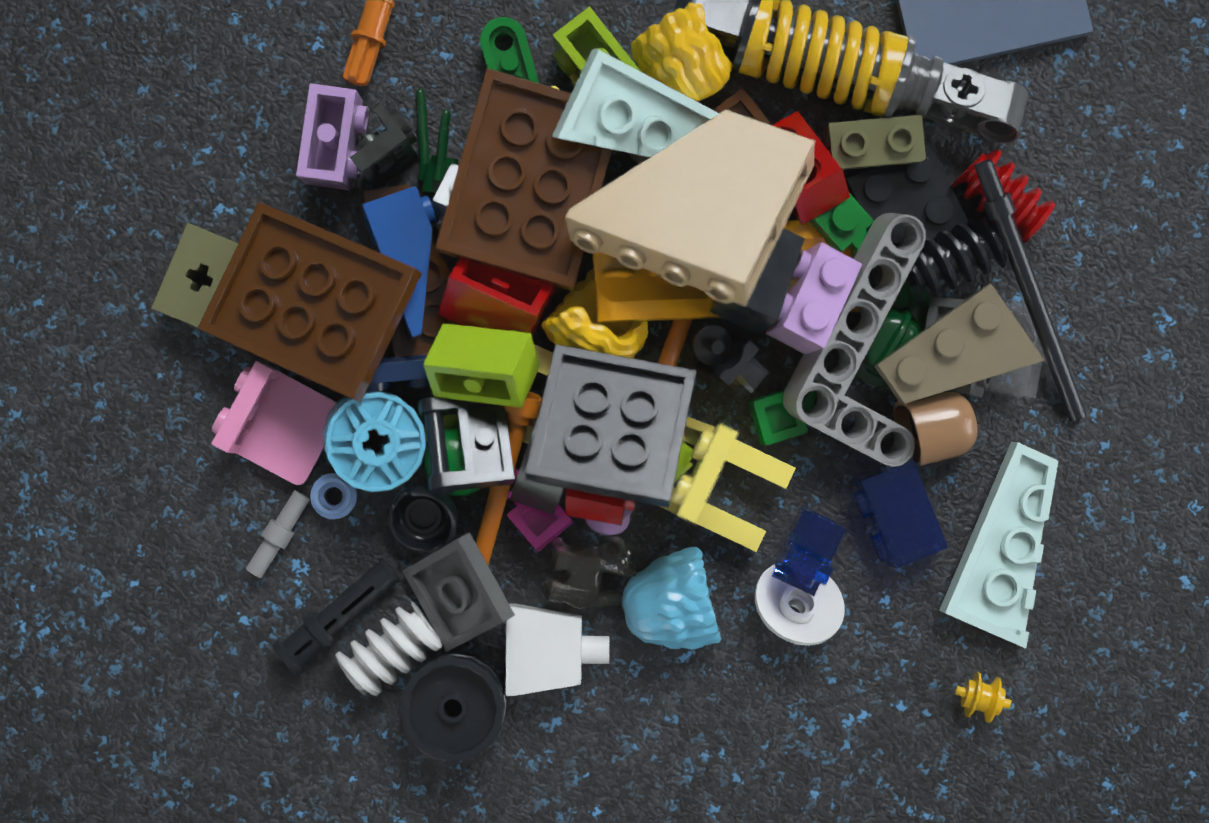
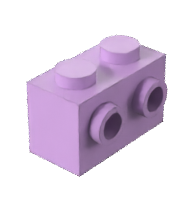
(330, 136)
(815, 298)

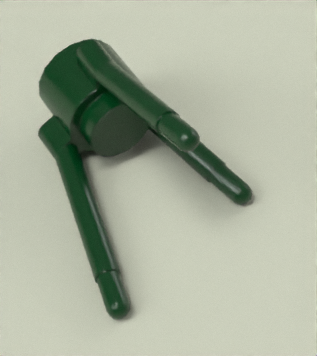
(432, 170)

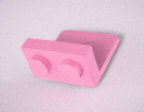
(274, 423)

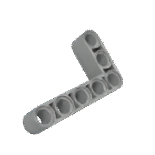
(855, 343)

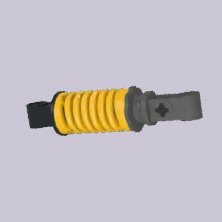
(872, 66)

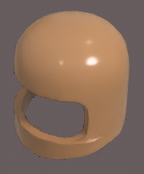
(943, 426)

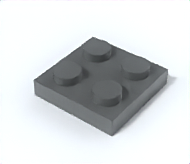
(458, 592)

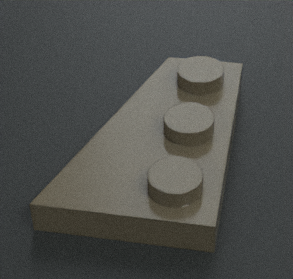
(958, 349)

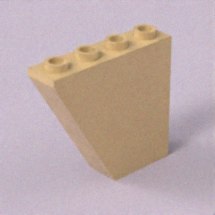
(701, 206)

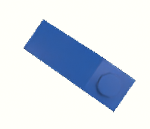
(403, 232)

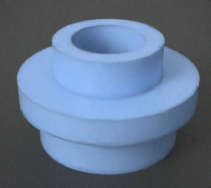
(319, 497)

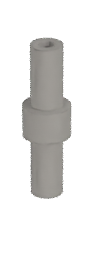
(277, 534)

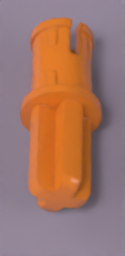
(367, 41)

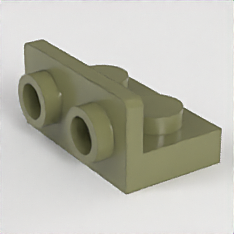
(876, 142)

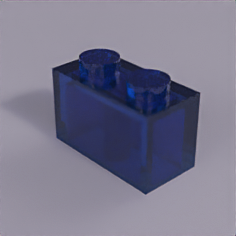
(900, 515)

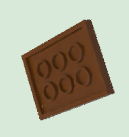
(520, 184)
(310, 301)

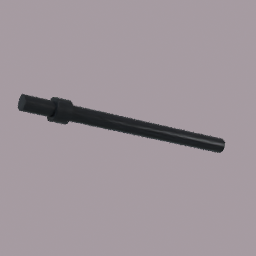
(999, 208)

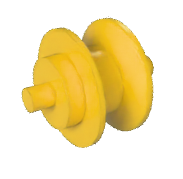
(983, 697)

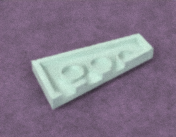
(626, 109)
(1001, 558)

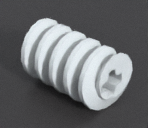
(389, 651)

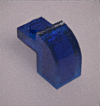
(808, 551)

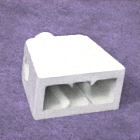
(548, 650)

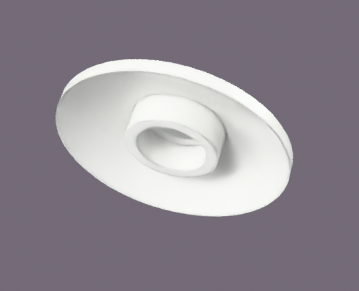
(818, 616)

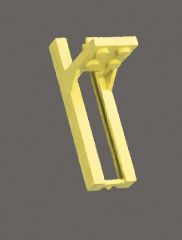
(711, 449)

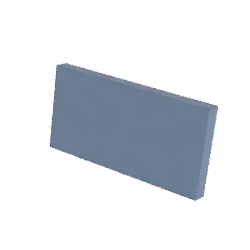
(988, 28)

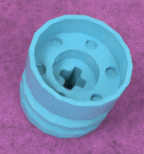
(349, 426)

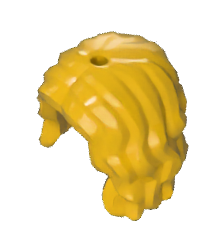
(683, 54)
(576, 325)

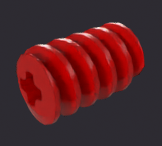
(1028, 215)

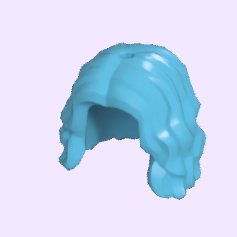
(672, 602)

